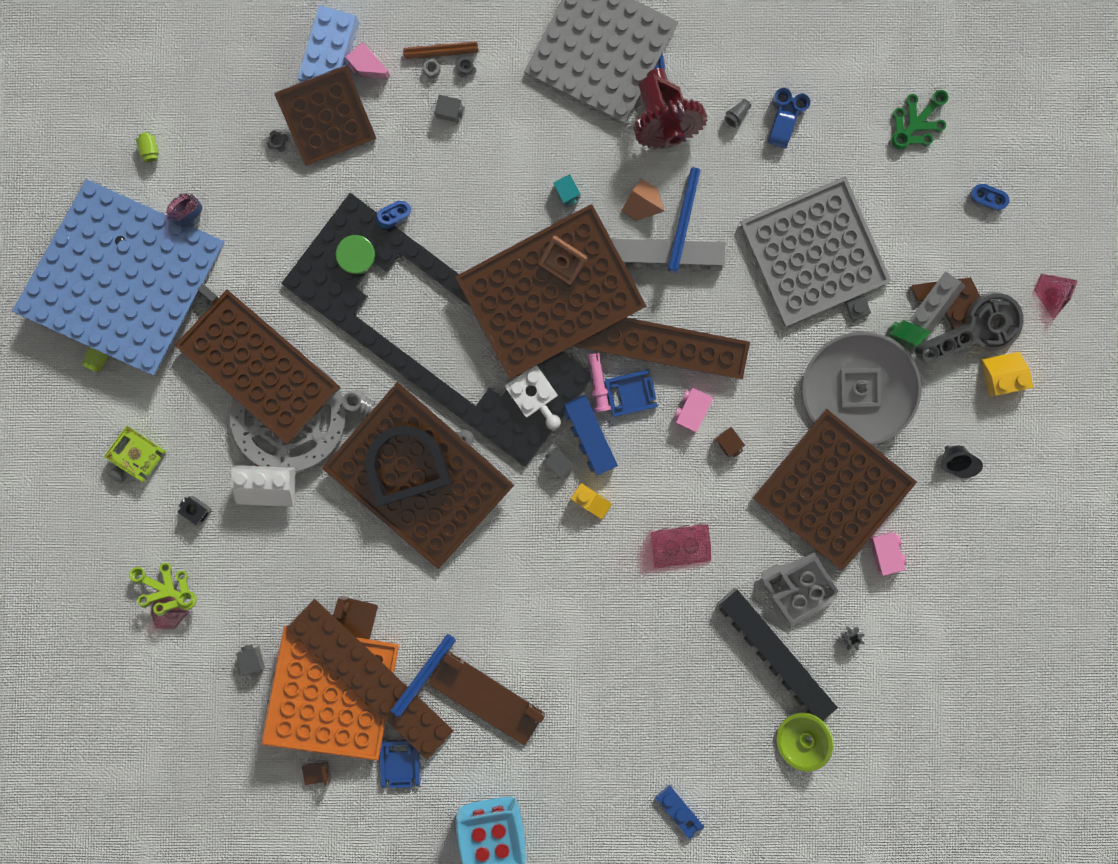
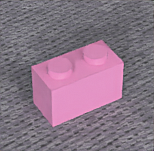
(693, 410)
(887, 553)

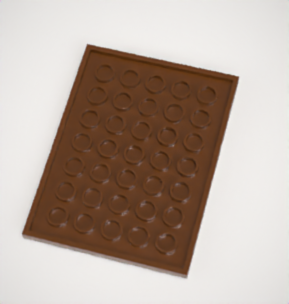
(536, 314)
(434, 520)

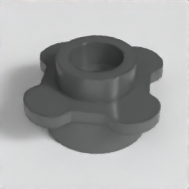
(460, 63)
(274, 135)

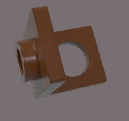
(316, 773)

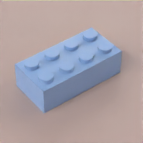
(328, 42)

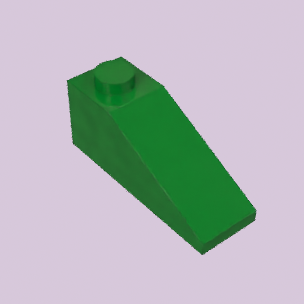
(907, 334)

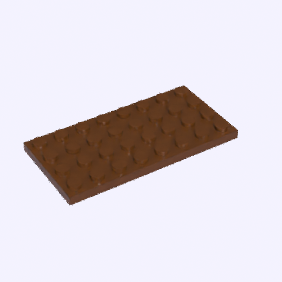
(257, 366)

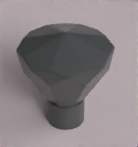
(116, 474)

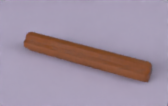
(440, 50)

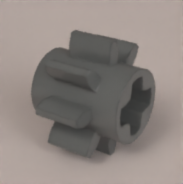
(857, 642)

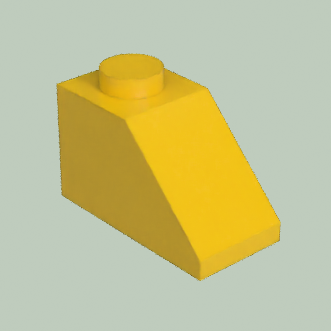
(591, 501)

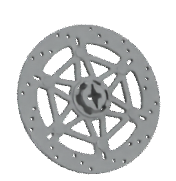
(283, 450)

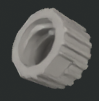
(431, 62)

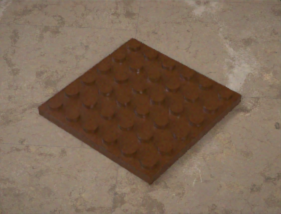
(834, 489)

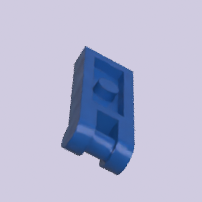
(679, 811)

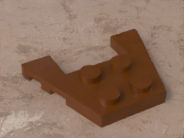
(957, 312)

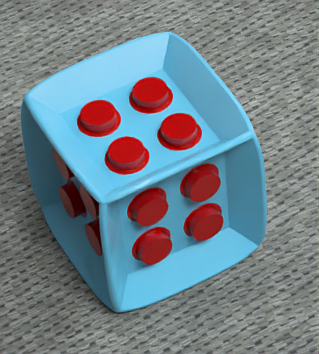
(491, 832)

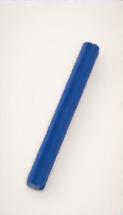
(423, 675)

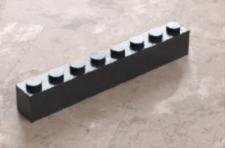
(777, 654)

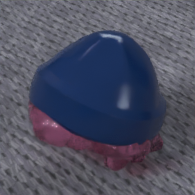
(184, 210)

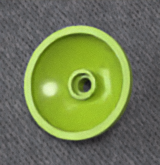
(796, 748)

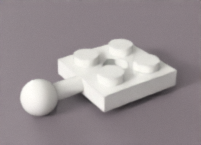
(531, 404)

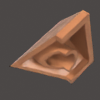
(643, 202)

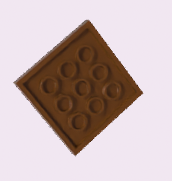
(325, 115)

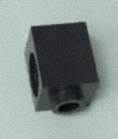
(202, 510)

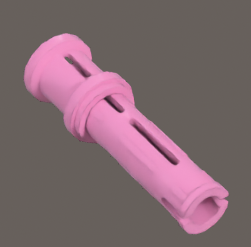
(599, 390)

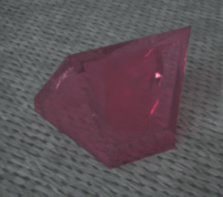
(1055, 292)
(171, 618)

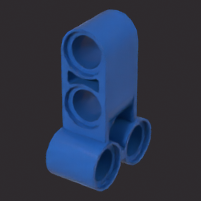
(786, 116)

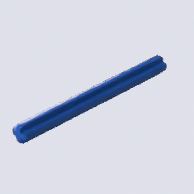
(684, 220)

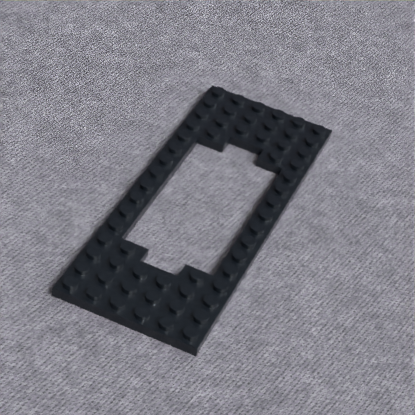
(334, 294)

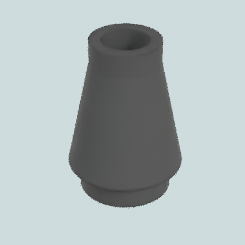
(737, 113)

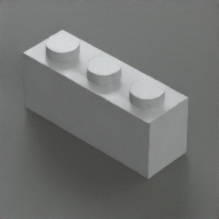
(938, 302)

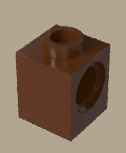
(730, 442)

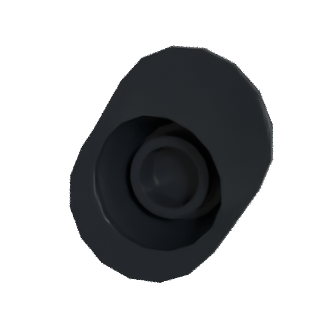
(961, 462)

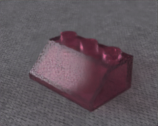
(680, 545)

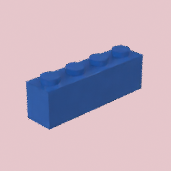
(590, 434)

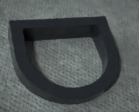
(379, 494)

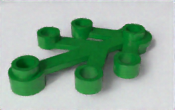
(916, 122)

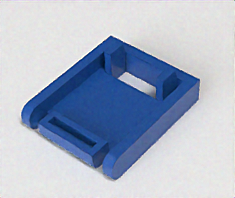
(633, 391)
(399, 766)

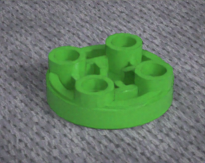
(355, 254)

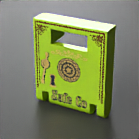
(137, 456)

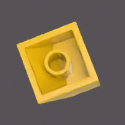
(1006, 374)

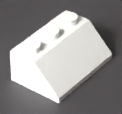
(263, 485)

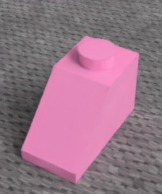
(365, 63)

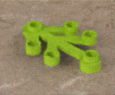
(164, 590)

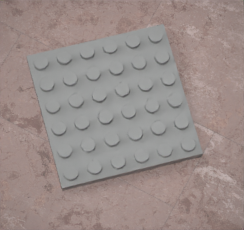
(601, 52)
(815, 251)

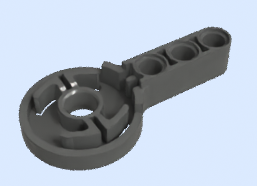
(977, 327)

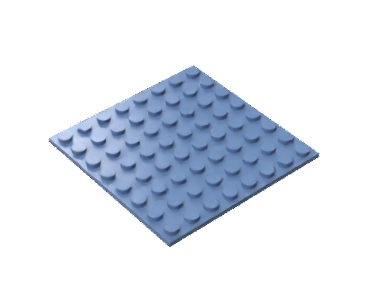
(120, 295)

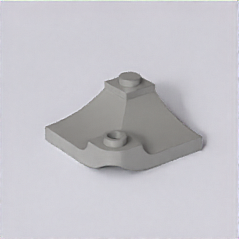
(800, 587)

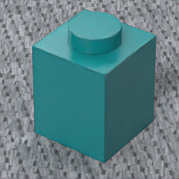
(567, 190)

